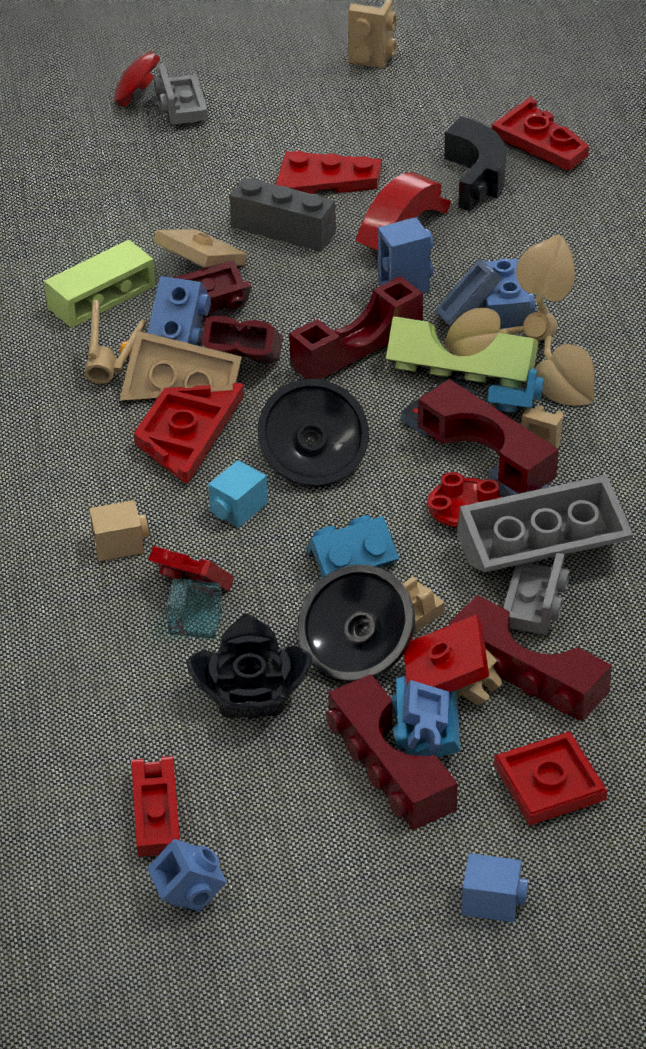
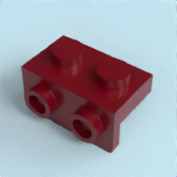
(223, 285)

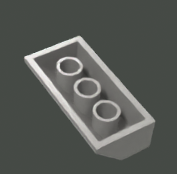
(541, 524)

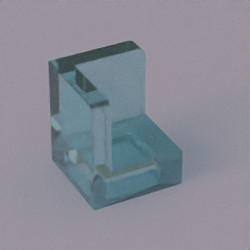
(194, 608)

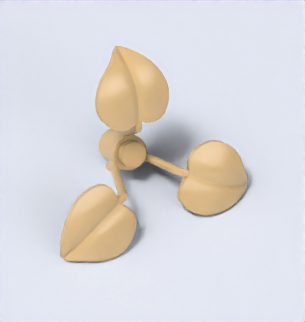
(550, 273)

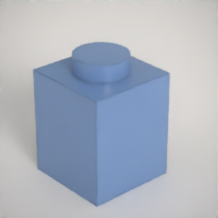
(493, 888)

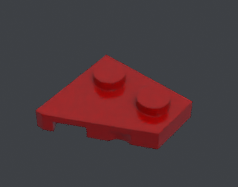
(177, 564)

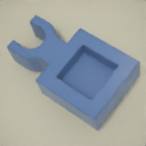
(427, 711)

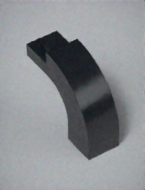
(481, 151)

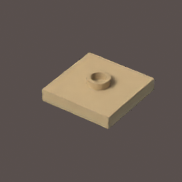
(199, 247)

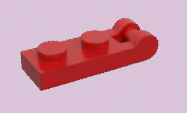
(154, 805)

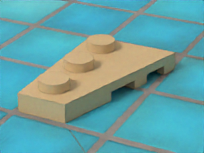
(168, 363)

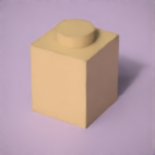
(118, 530)

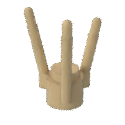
(101, 360)

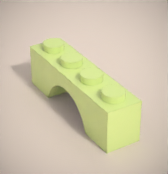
(416, 344)

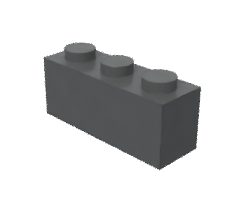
(282, 213)

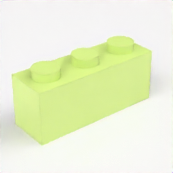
(105, 277)

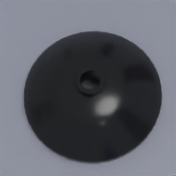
(318, 411)
(341, 608)

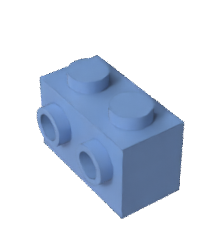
(405, 253)
(508, 297)
(179, 310)

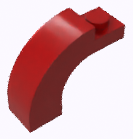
(398, 201)

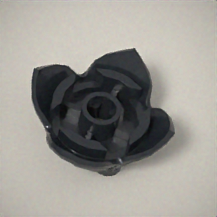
(249, 670)

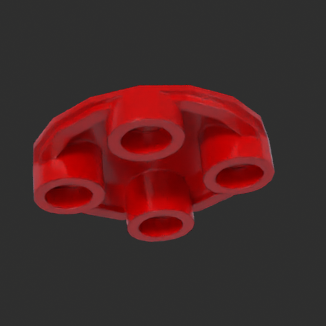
(135, 76)
(459, 491)

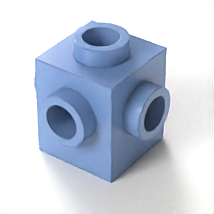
(187, 875)

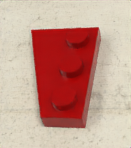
(539, 135)
(328, 171)

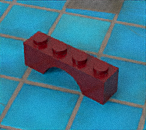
(322, 351)
(457, 415)
(567, 680)
(415, 785)

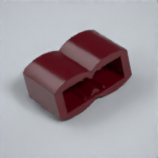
(250, 338)

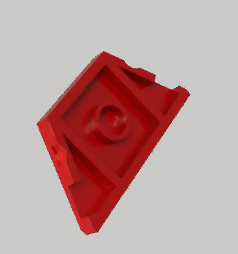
(185, 426)

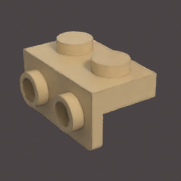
(371, 34)

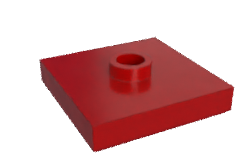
(449, 656)
(550, 778)

